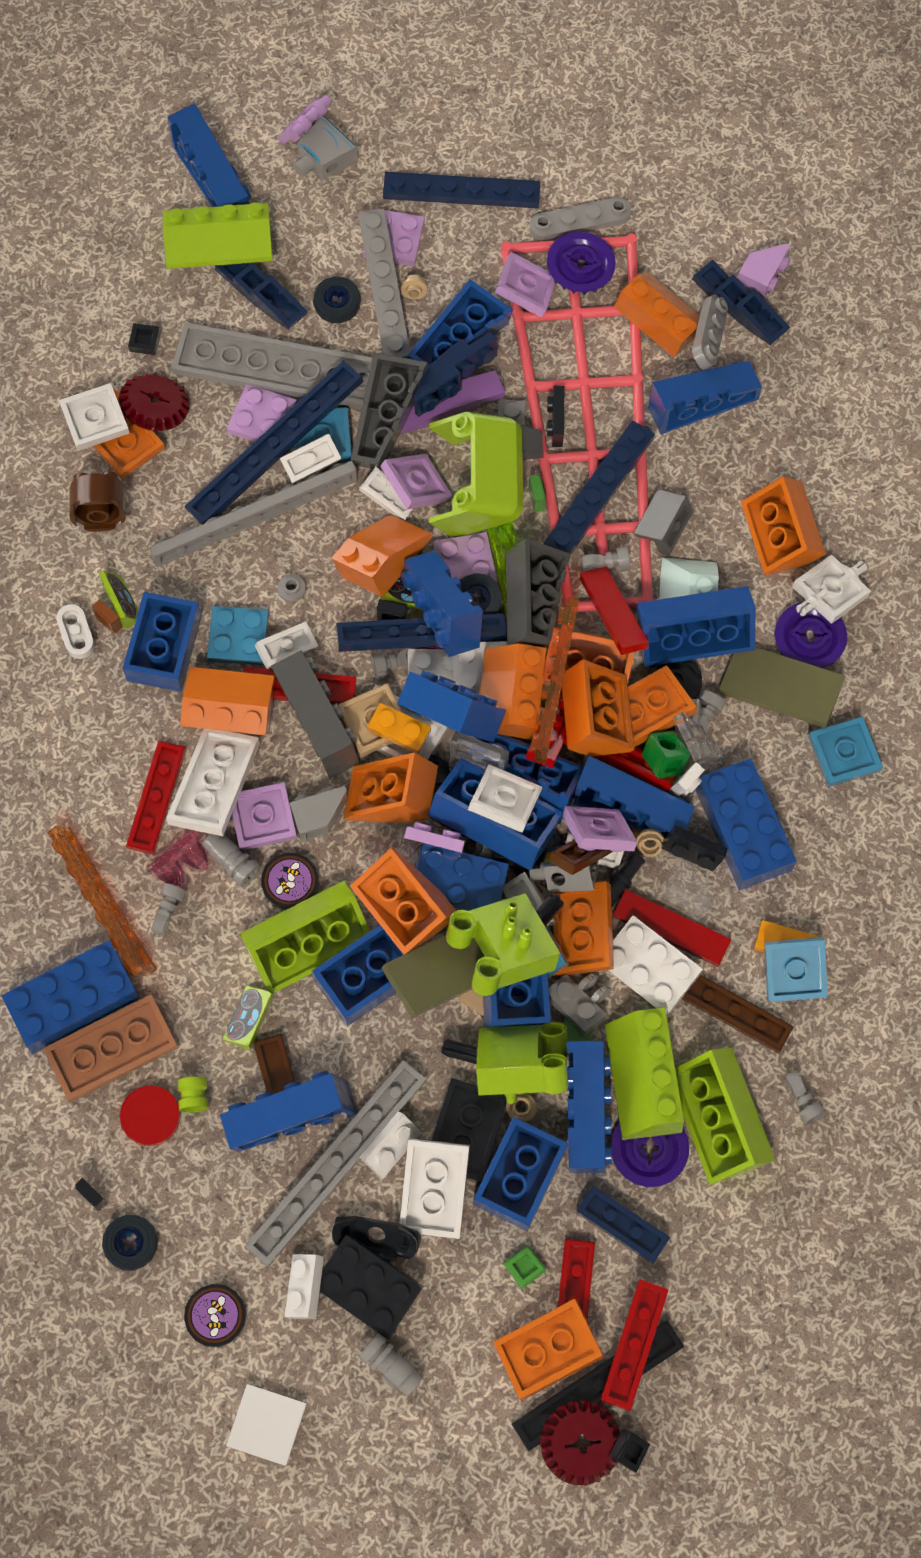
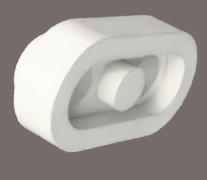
(76, 632)

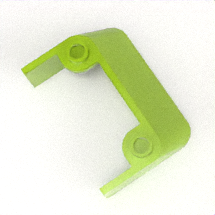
(495, 473)

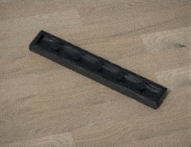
(591, 1386)

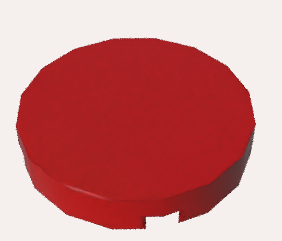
(150, 1115)

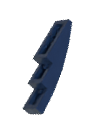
(263, 292)
(744, 306)

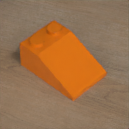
(378, 552)
(391, 790)
(403, 901)

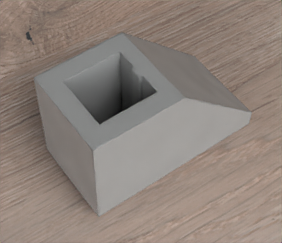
(318, 813)

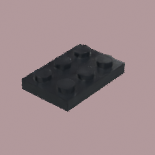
(470, 1121)
(368, 1286)

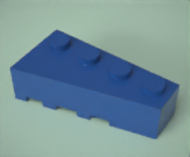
(205, 159)
(467, 317)
(701, 395)
(443, 604)
(556, 782)
(638, 802)
(587, 1107)
(287, 1111)

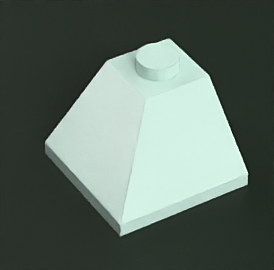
(687, 577)

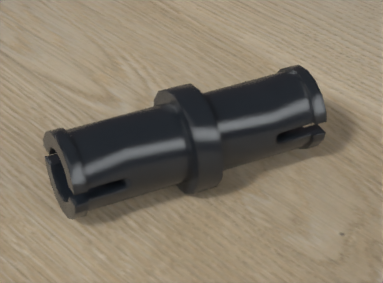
(622, 877)

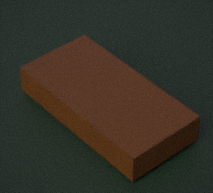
(274, 1063)

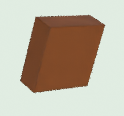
(107, 616)

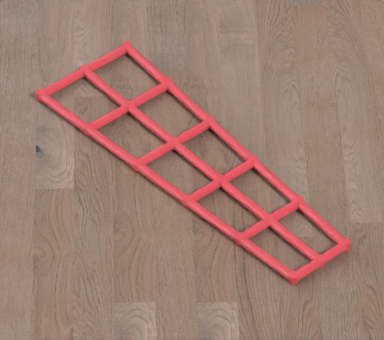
(585, 383)

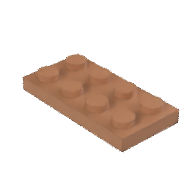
(110, 1048)

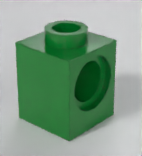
(665, 754)

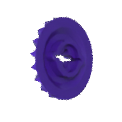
(576, 246)
(822, 650)
(664, 1164)

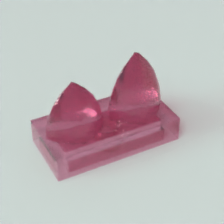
(186, 848)

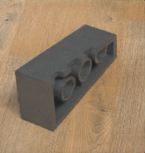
(385, 407)
(533, 591)
(316, 713)

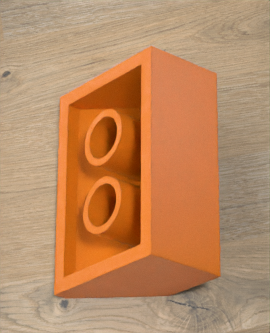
(658, 313)
(783, 526)
(594, 649)
(515, 679)
(227, 700)
(596, 710)

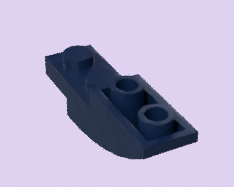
(445, 374)

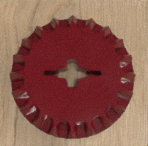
(159, 416)
(564, 1428)

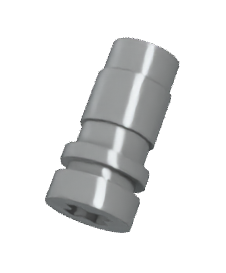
(232, 859)
(395, 1369)

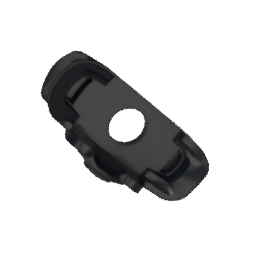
(398, 1240)

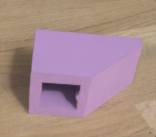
(763, 267)

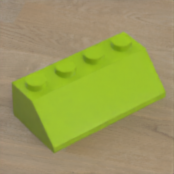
(217, 235)
(304, 936)
(644, 1075)
(721, 1116)

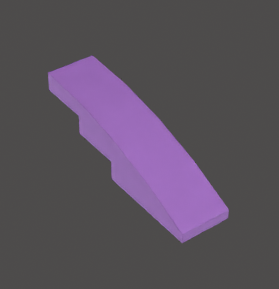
(474, 391)

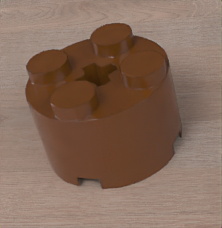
(97, 501)

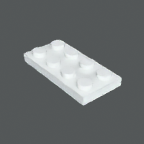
(213, 781)

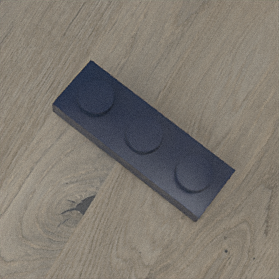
(623, 1225)

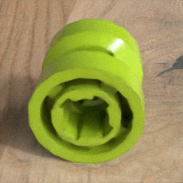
(193, 1094)

